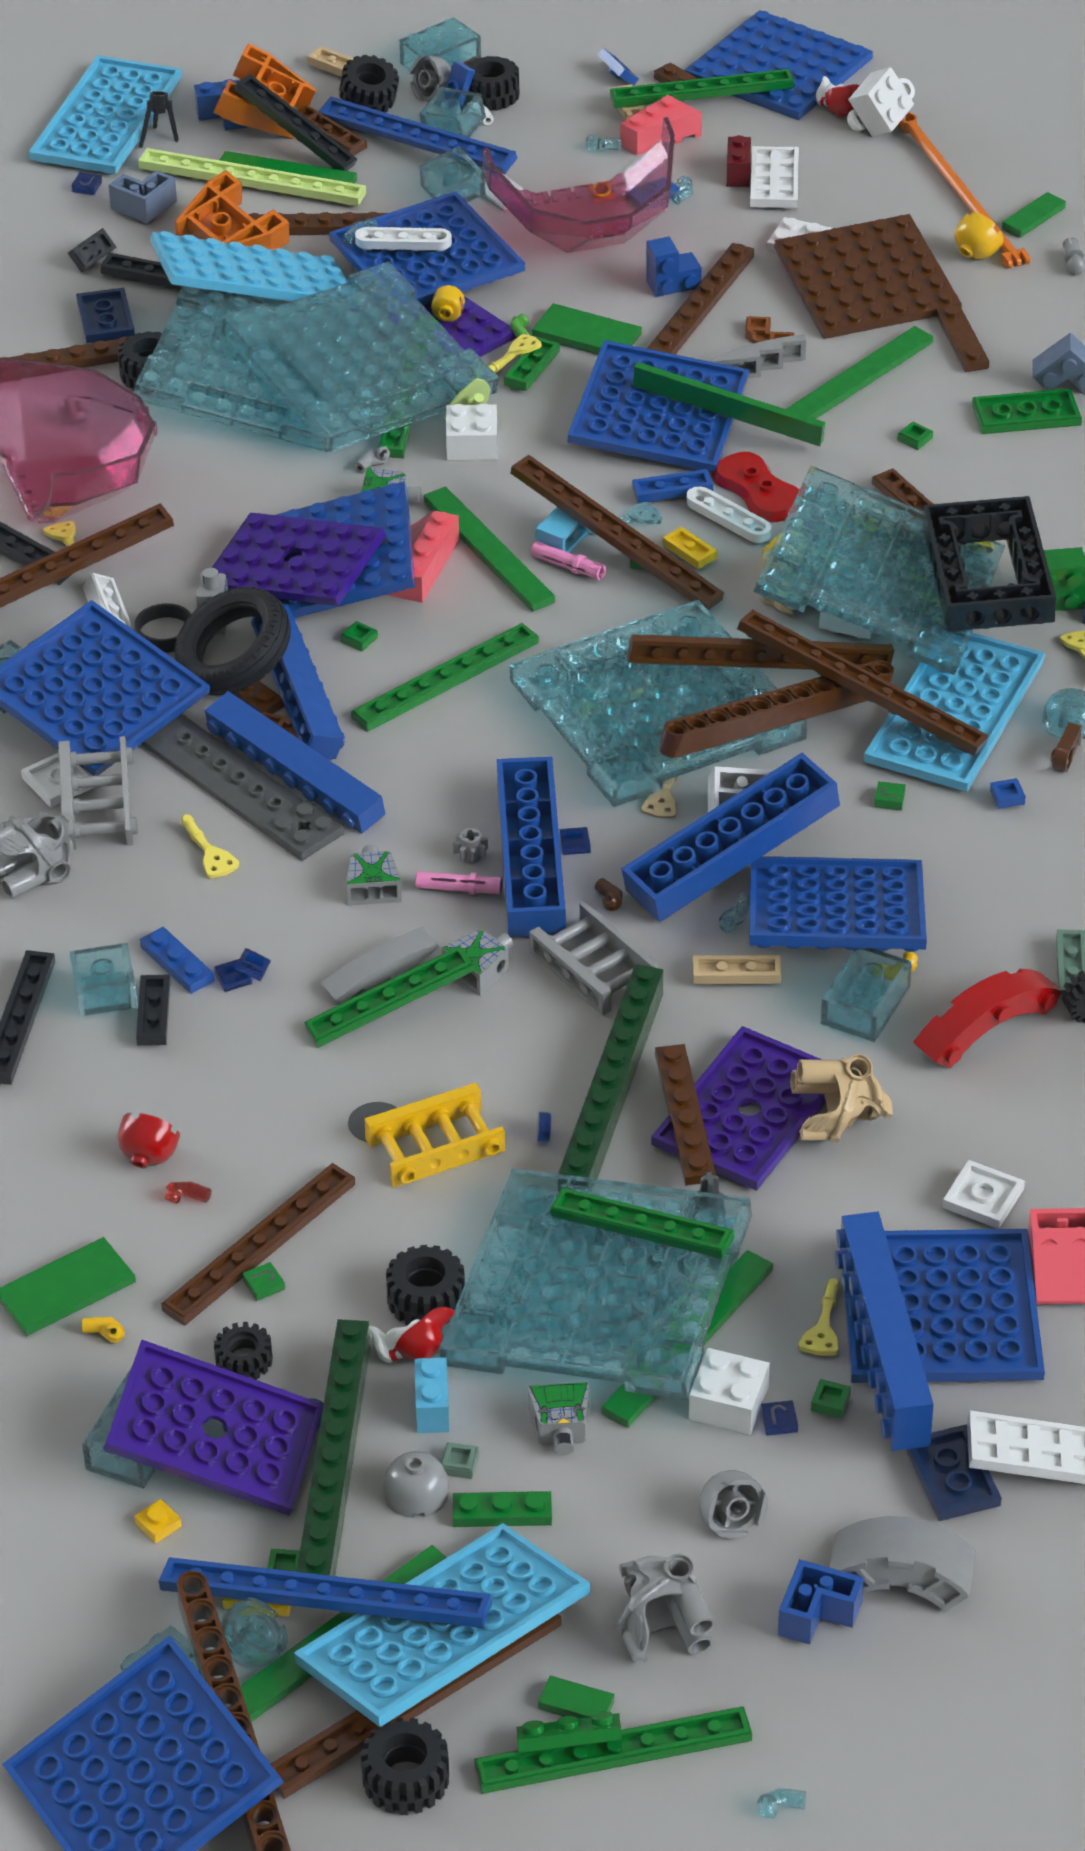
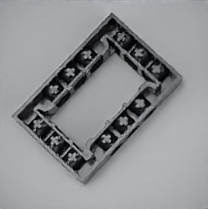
(982, 521)

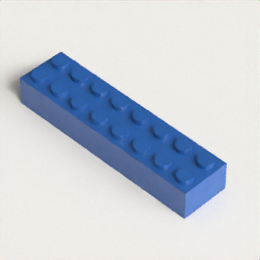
(730, 837)
(530, 846)
(884, 1331)

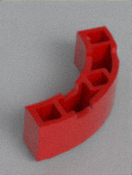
(982, 1009)

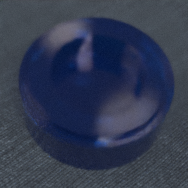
(543, 1126)

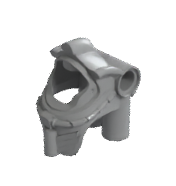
(34, 851)
(663, 1597)

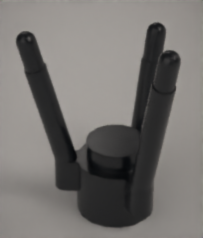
(157, 104)

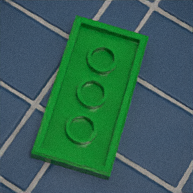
(583, 329)
(1026, 411)
(65, 1286)

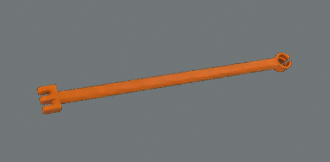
(909, 125)

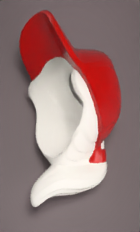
(835, 97)
(413, 1341)

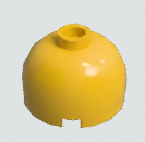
(977, 236)

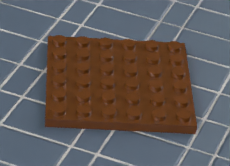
(866, 275)

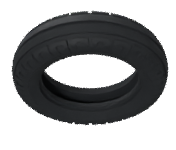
(218, 613)

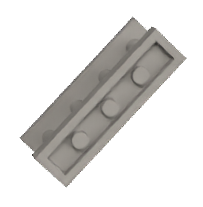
(71, 783)
(583, 978)

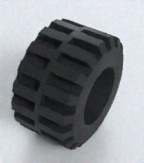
(496, 81)
(369, 82)
(134, 354)
(423, 1268)
(405, 1743)

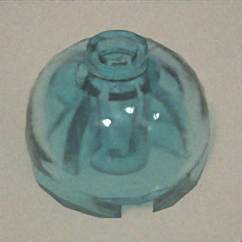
(1064, 707)
(253, 1633)

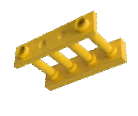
(426, 1114)

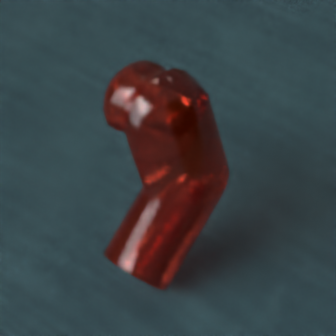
(189, 1189)

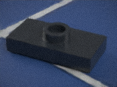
(92, 250)

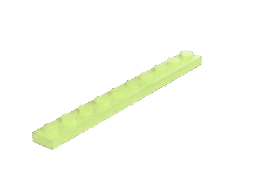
(254, 177)

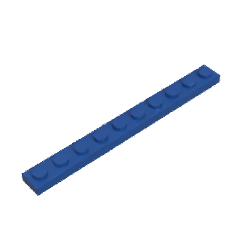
(413, 132)
(334, 1592)

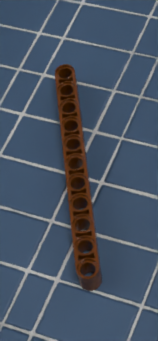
(761, 713)
(217, 1663)

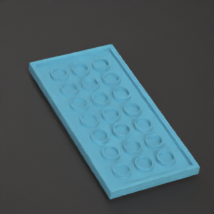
(103, 115)
(244, 268)
(980, 693)
(397, 1662)

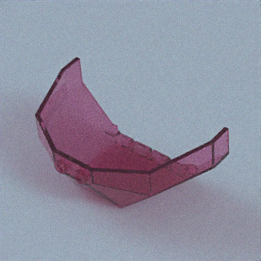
(582, 218)
(69, 437)

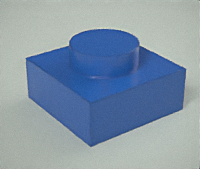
(1007, 793)

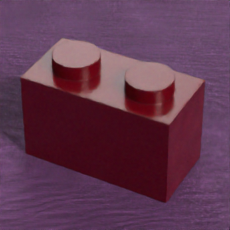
(738, 161)

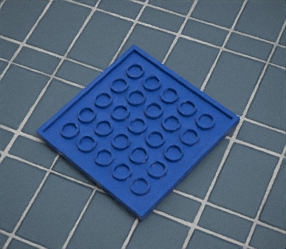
(778, 44)
(472, 260)
(649, 425)
(391, 564)
(96, 684)
(837, 903)
(966, 1305)
(144, 1763)

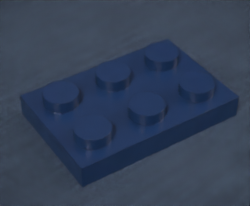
(105, 315)
(947, 1478)

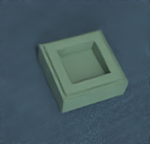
(460, 1460)

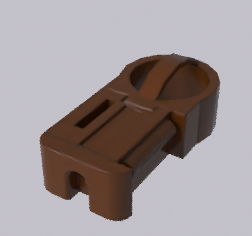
(1066, 747)

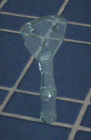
(640, 513)

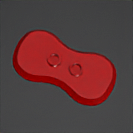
(752, 480)

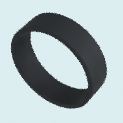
(161, 611)

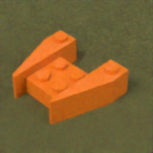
(273, 75)
(217, 216)

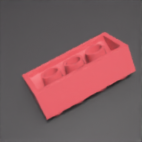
(432, 545)

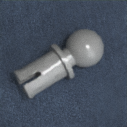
(1074, 256)

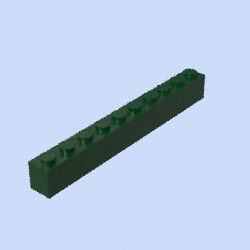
(614, 1073)
(335, 1449)

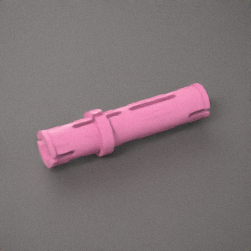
(576, 563)
(456, 882)

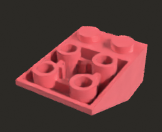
(1058, 1254)

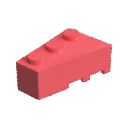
(644, 128)

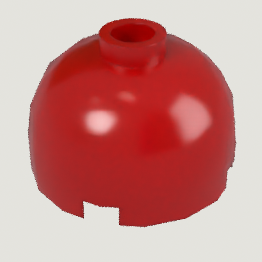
(146, 1140)

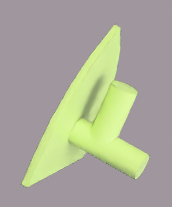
(473, 394)

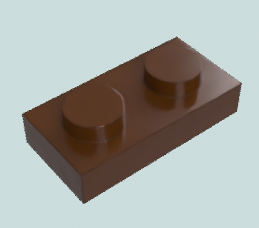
(671, 73)
(261, 698)

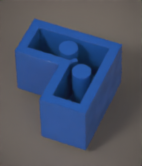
(206, 99)
(668, 270)
(818, 1594)

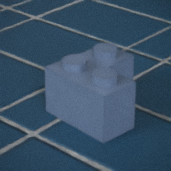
(144, 198)
(1061, 362)

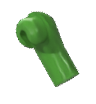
(518, 323)

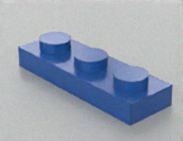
(670, 485)
(177, 960)

